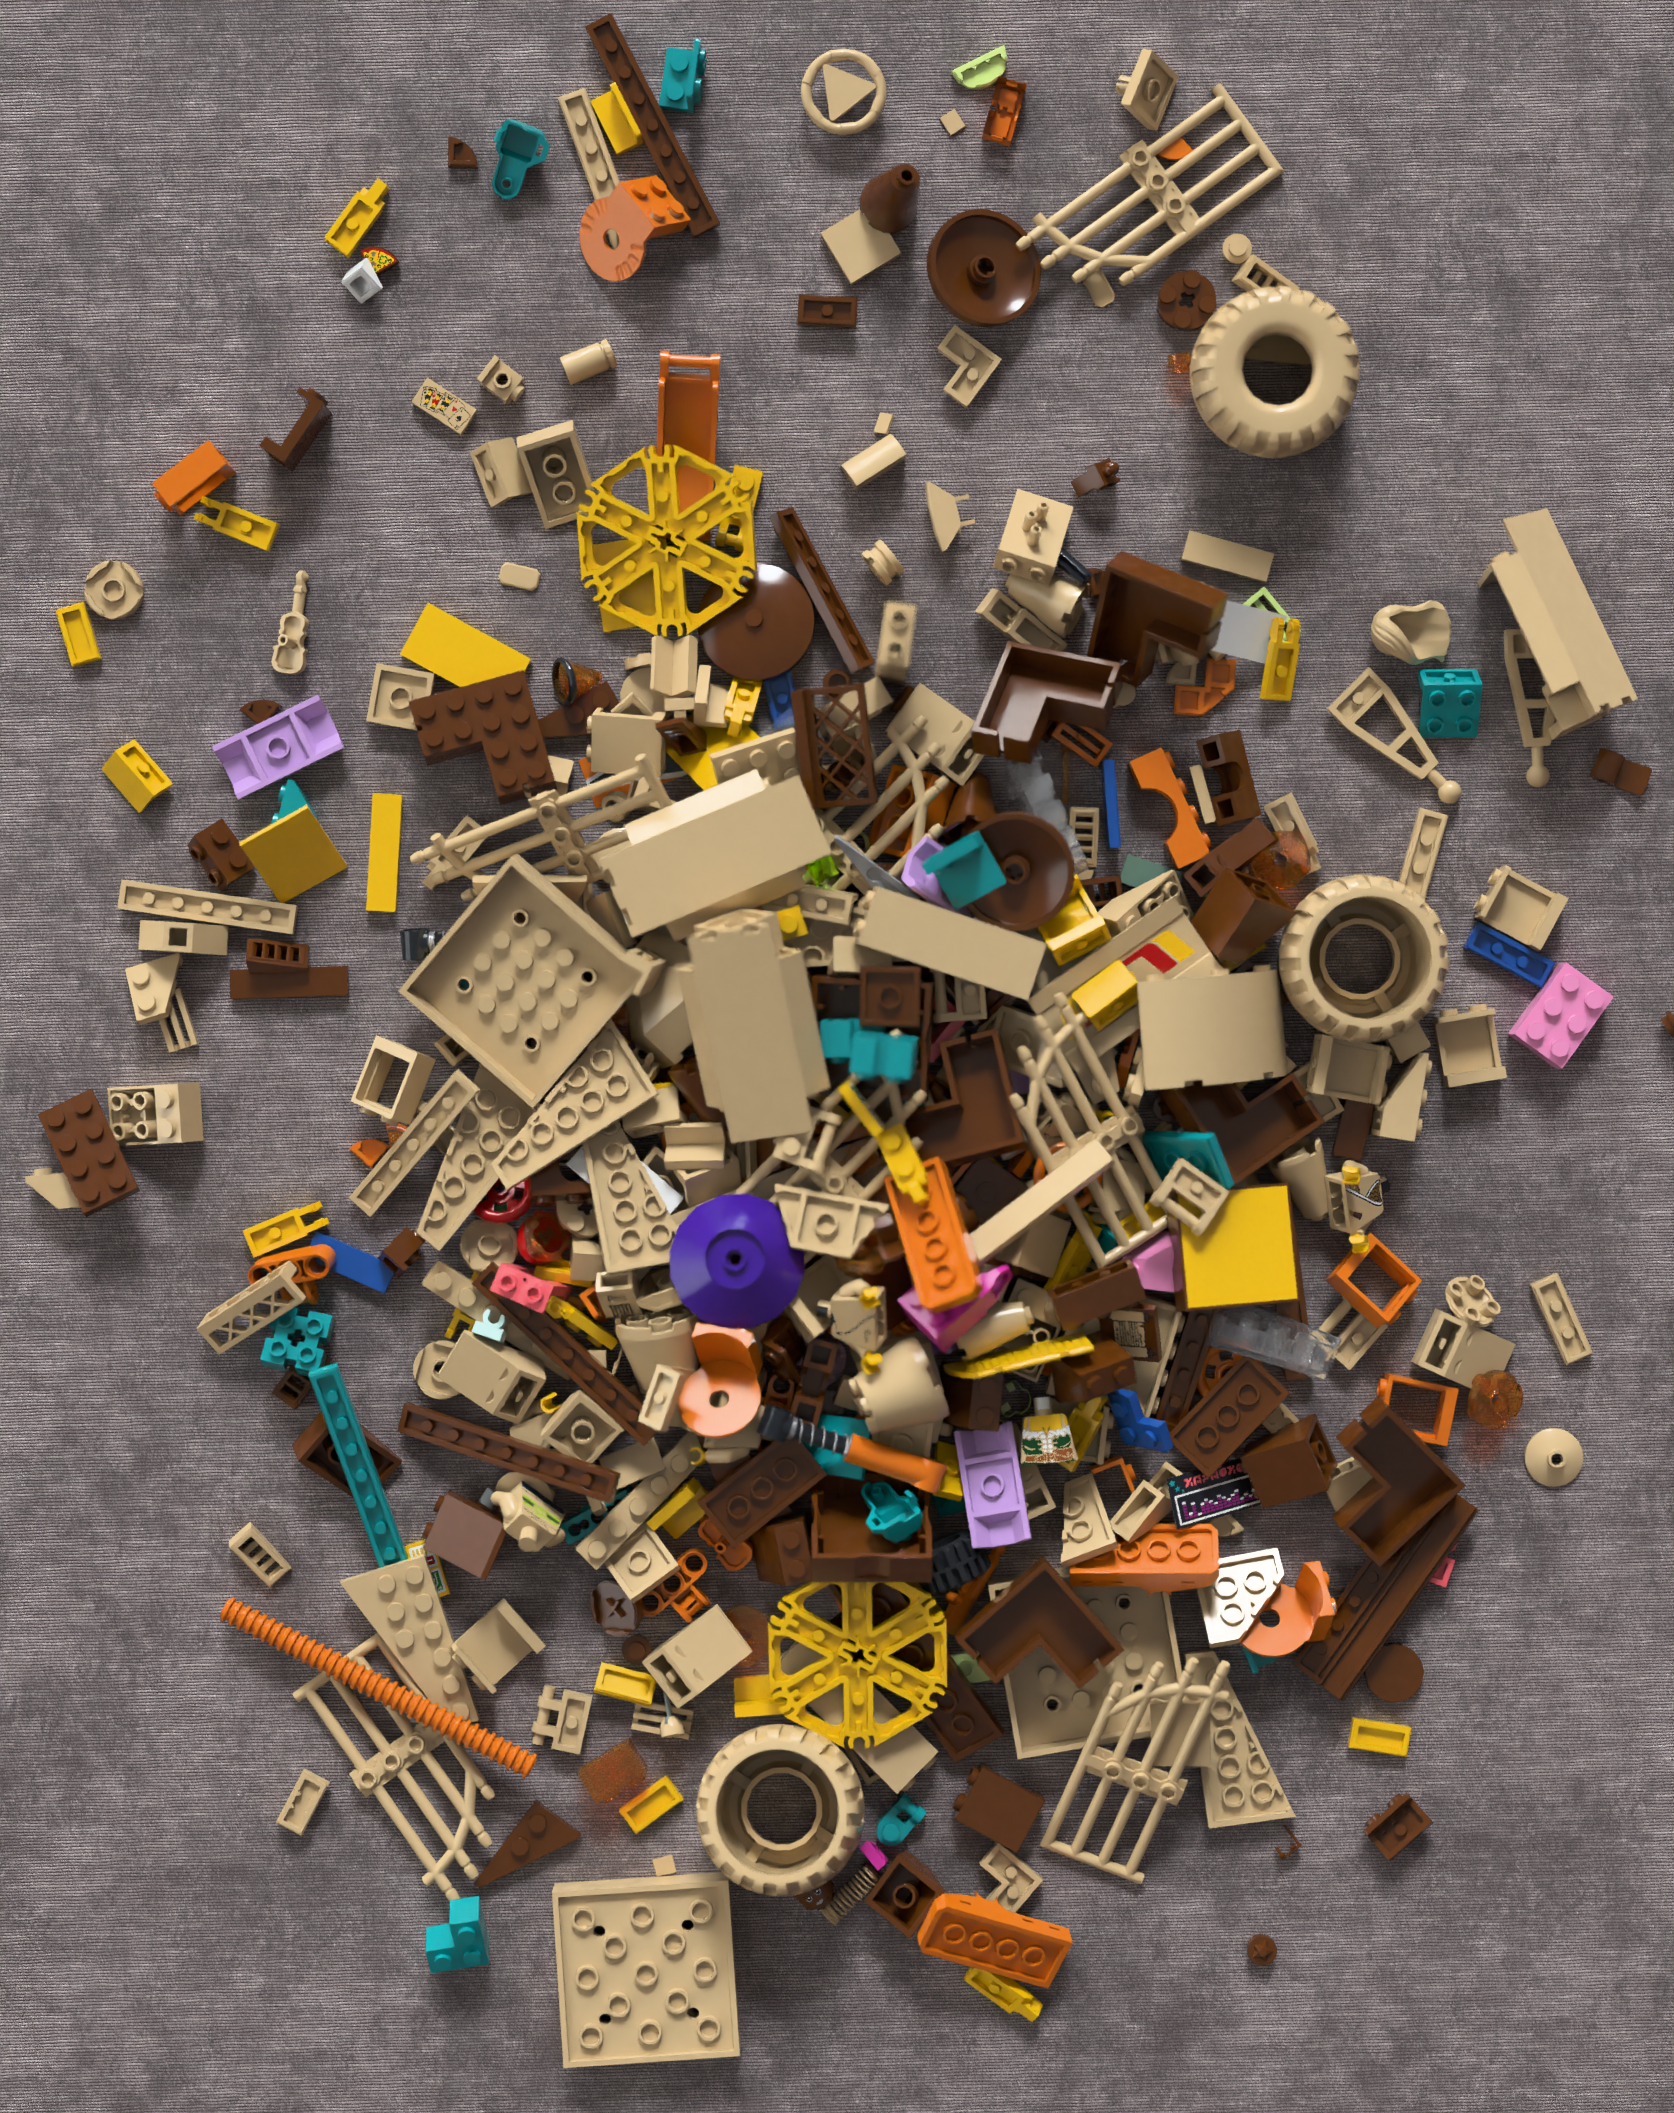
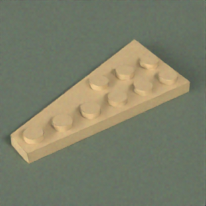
(411, 1620)

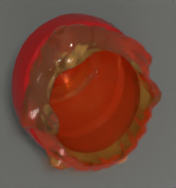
(542, 1238)

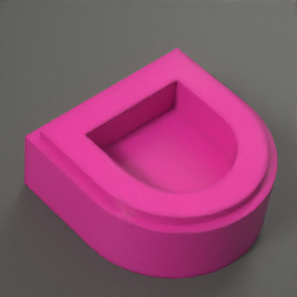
(874, 1855)

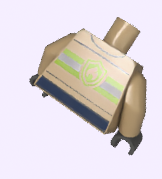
(528, 1516)

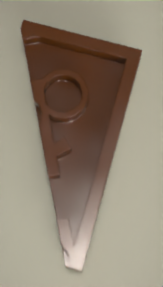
(572, 719)
(533, 1837)

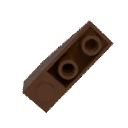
(1233, 853)

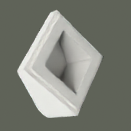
(362, 281)

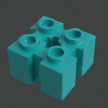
(883, 1055)
(307, 1355)

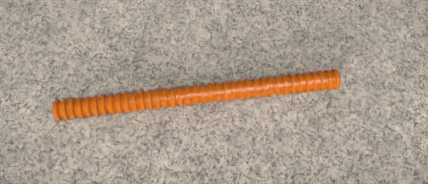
(378, 1687)

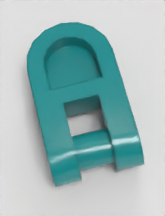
(892, 1828)

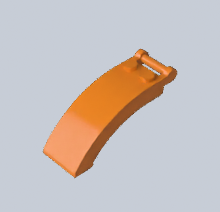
(690, 421)

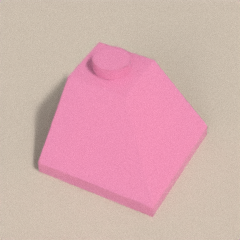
(1155, 1262)

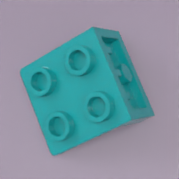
(681, 79)
(1449, 702)
(965, 870)

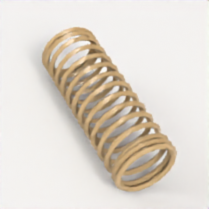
(829, 1912)

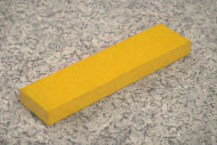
(384, 852)

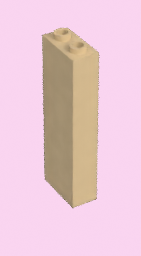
(895, 630)
(949, 942)
(893, 1760)

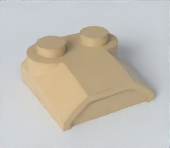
(658, 1291)
(581, 1428)

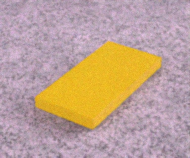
(459, 650)

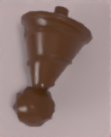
(938, 1092)

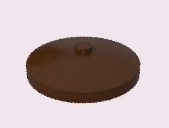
(980, 270)
(764, 630)
(1036, 869)

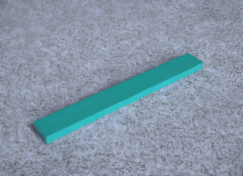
(358, 1465)

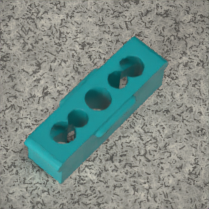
(586, 1513)

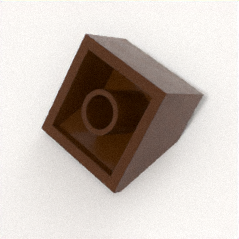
(905, 1893)

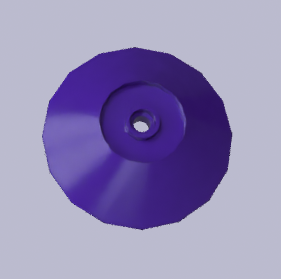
(739, 1293)

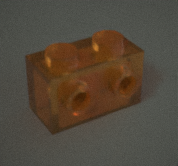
(613, 1771)

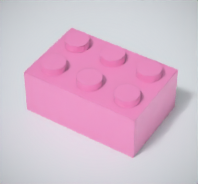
(1560, 1015)

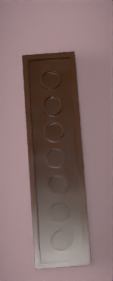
(961, 1718)

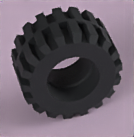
(955, 1562)

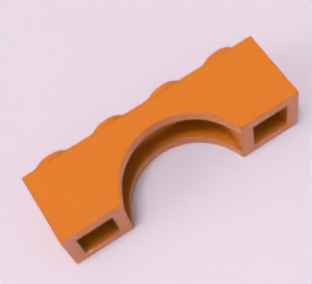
(1155, 774)

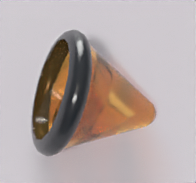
(572, 680)

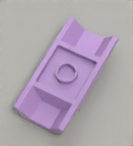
(279, 746)
(926, 884)
(993, 1487)

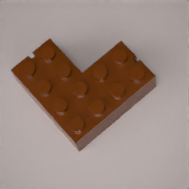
(1151, 606)
(1038, 687)
(492, 718)
(980, 1115)
(1245, 1129)
(1406, 1484)
(1037, 1612)

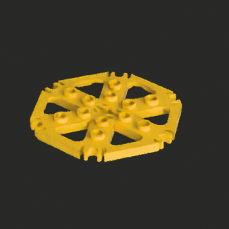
(667, 568)
(858, 1676)

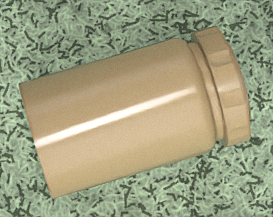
(588, 361)

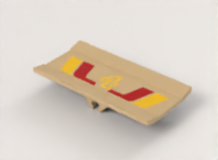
(1151, 946)

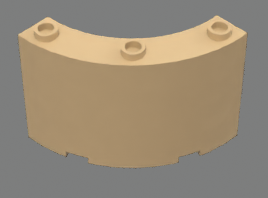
(1212, 1028)

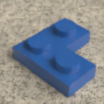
(1136, 1428)

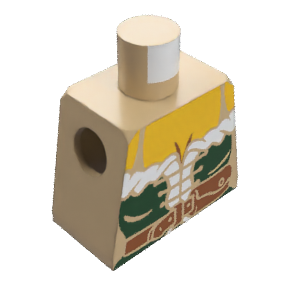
(1045, 1436)

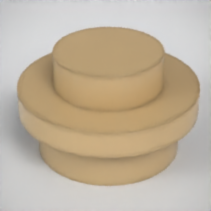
(1237, 248)

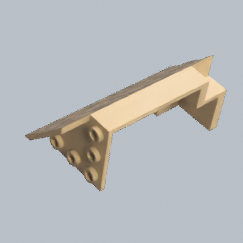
(1559, 624)
(715, 854)
(753, 1025)

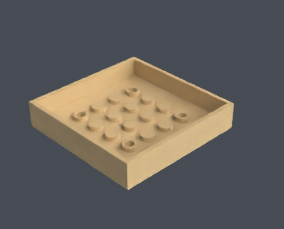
(523, 980)
(1146, 1636)
(646, 1969)

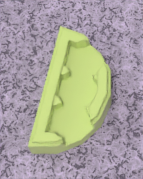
(983, 71)

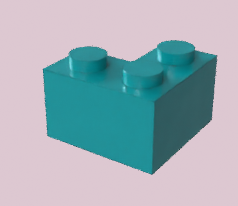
(837, 1037)
(460, 1942)

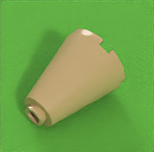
(1054, 605)
(1304, 1170)
(996, 1328)

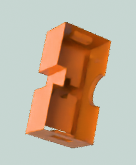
(1004, 118)

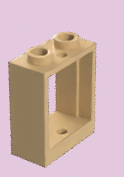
(877, 702)
(376, 1072)

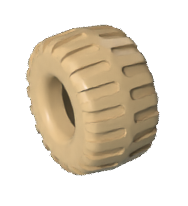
(1220, 385)
(1416, 950)
(740, 1849)

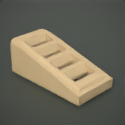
(1260, 267)
(1092, 812)
(258, 1539)

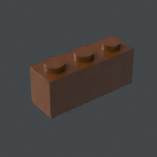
(1096, 1294)

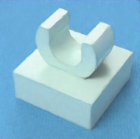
(489, 1330)

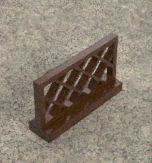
(809, 746)

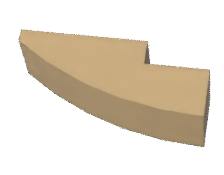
(1017, 622)
(1145, 1505)

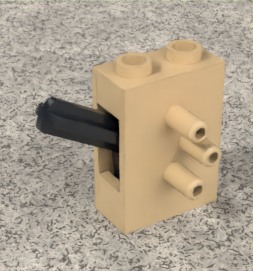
(1035, 539)

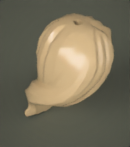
(1412, 632)

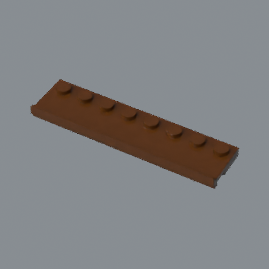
(1380, 1600)

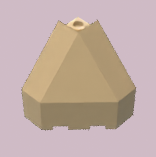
(659, 1017)

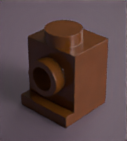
(402, 1251)

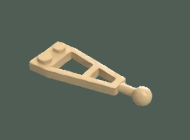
(1517, 648)
(1358, 699)

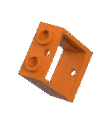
(193, 478)
(1392, 1266)
(1445, 1406)

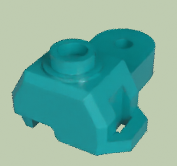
(517, 151)
(891, 1514)

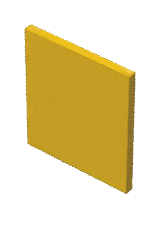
(638, 595)
(699, 765)
(293, 854)

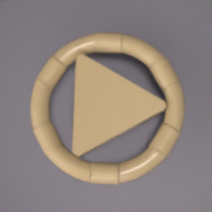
(843, 91)

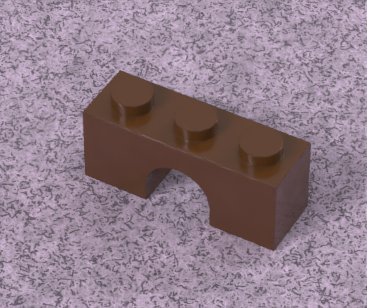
(1228, 758)
(550, 1186)
(814, 1379)

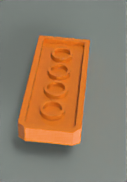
(936, 1241)
(1155, 1561)
(993, 1939)

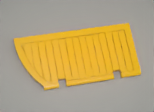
(1021, 1357)

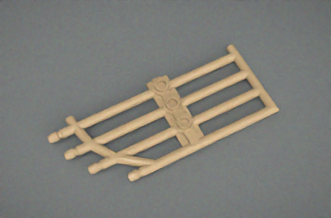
(1162, 192)
(915, 813)
(558, 828)
(1111, 1134)
(836, 1178)
(395, 1760)
(1131, 1773)

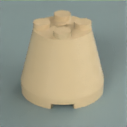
(658, 1339)
(902, 1391)

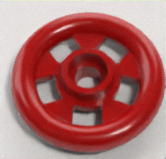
(515, 1208)

